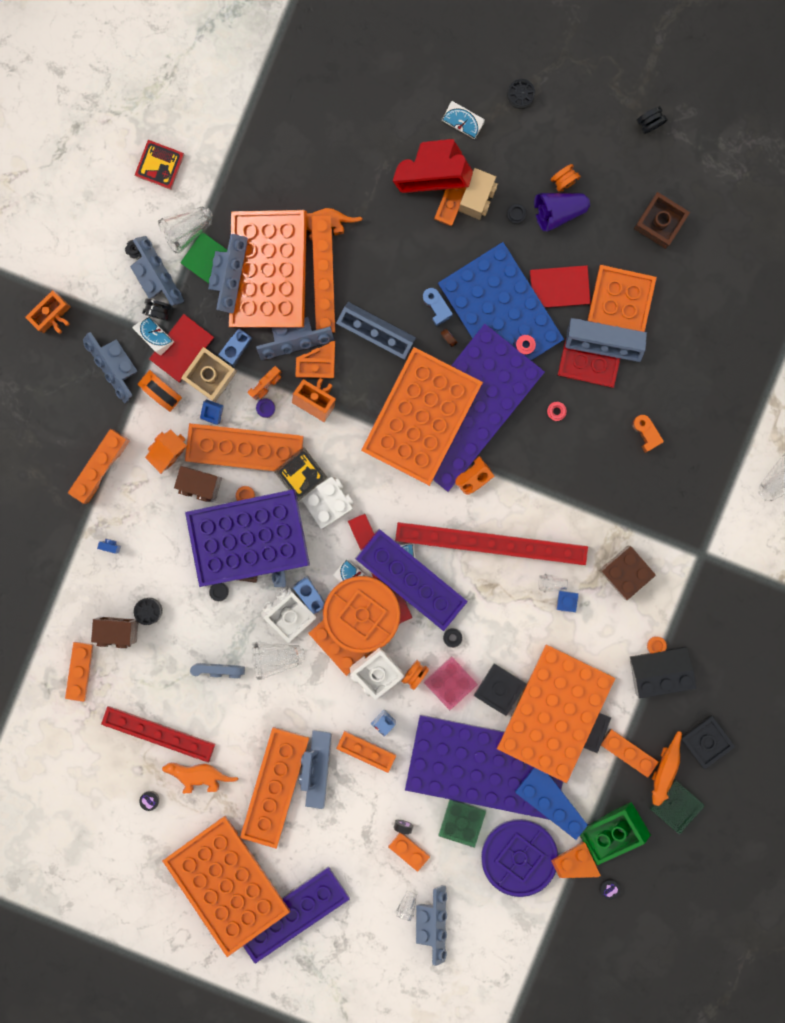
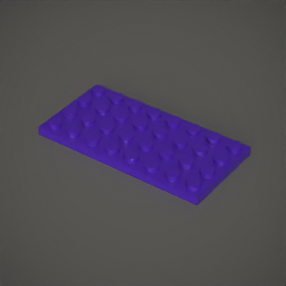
(506, 381)
(465, 766)

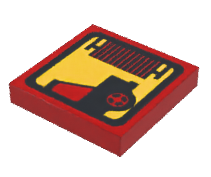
(159, 164)

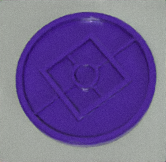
(519, 857)

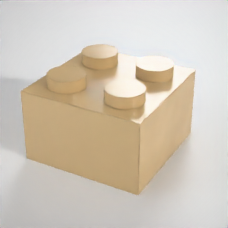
(476, 196)
(209, 374)

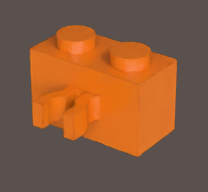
(48, 312)
(314, 400)
(165, 450)

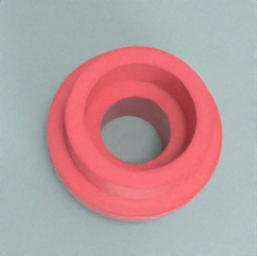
(521, 349)
(563, 411)

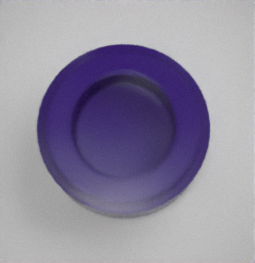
(265, 408)

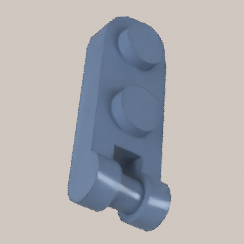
(217, 670)

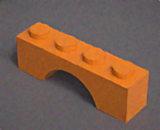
(97, 466)

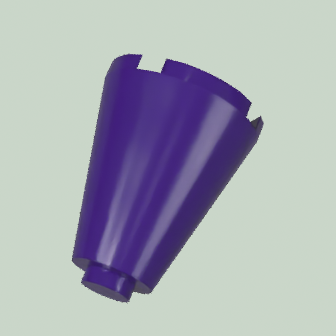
(559, 208)

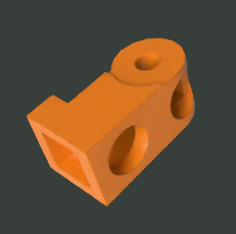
(647, 431)
(474, 477)

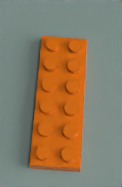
(240, 447)
(274, 787)

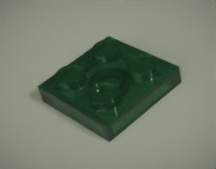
(678, 808)
(462, 823)

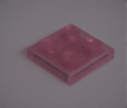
(450, 683)

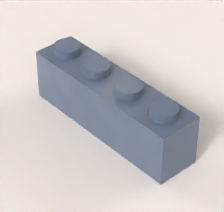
(376, 330)
(606, 340)

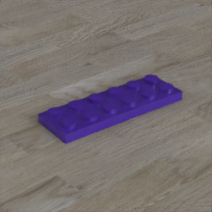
(411, 579)
(307, 906)

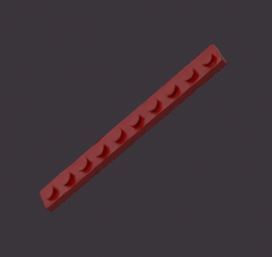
(491, 543)

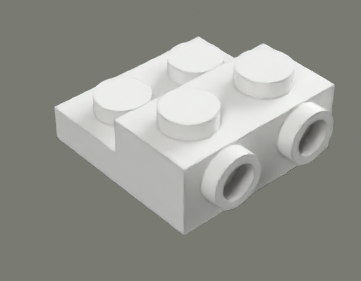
(327, 502)
(287, 614)
(376, 673)

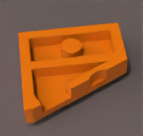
(317, 363)
(260, 390)
(576, 863)

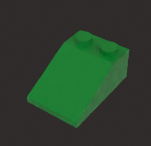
(615, 833)

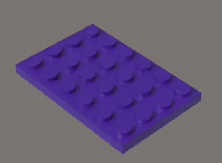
(247, 538)

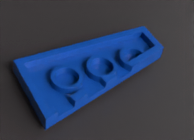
(548, 799)

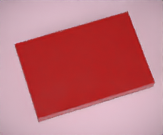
(561, 286)
(188, 342)
(588, 367)

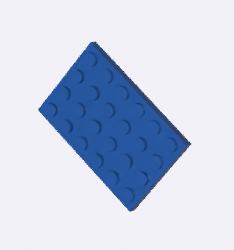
(498, 295)

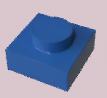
(211, 412)
(109, 546)
(567, 601)

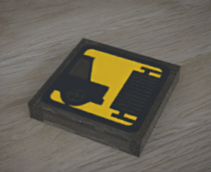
(300, 473)

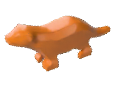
(336, 220)
(666, 771)
(197, 775)

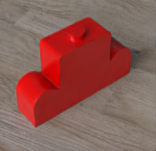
(436, 167)

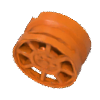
(565, 178)
(415, 675)

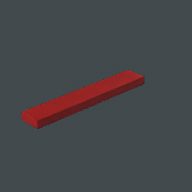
(363, 533)
(158, 734)

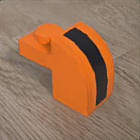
(159, 391)

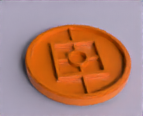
(361, 614)

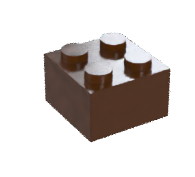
(661, 220)
(199, 483)
(627, 572)
(114, 631)

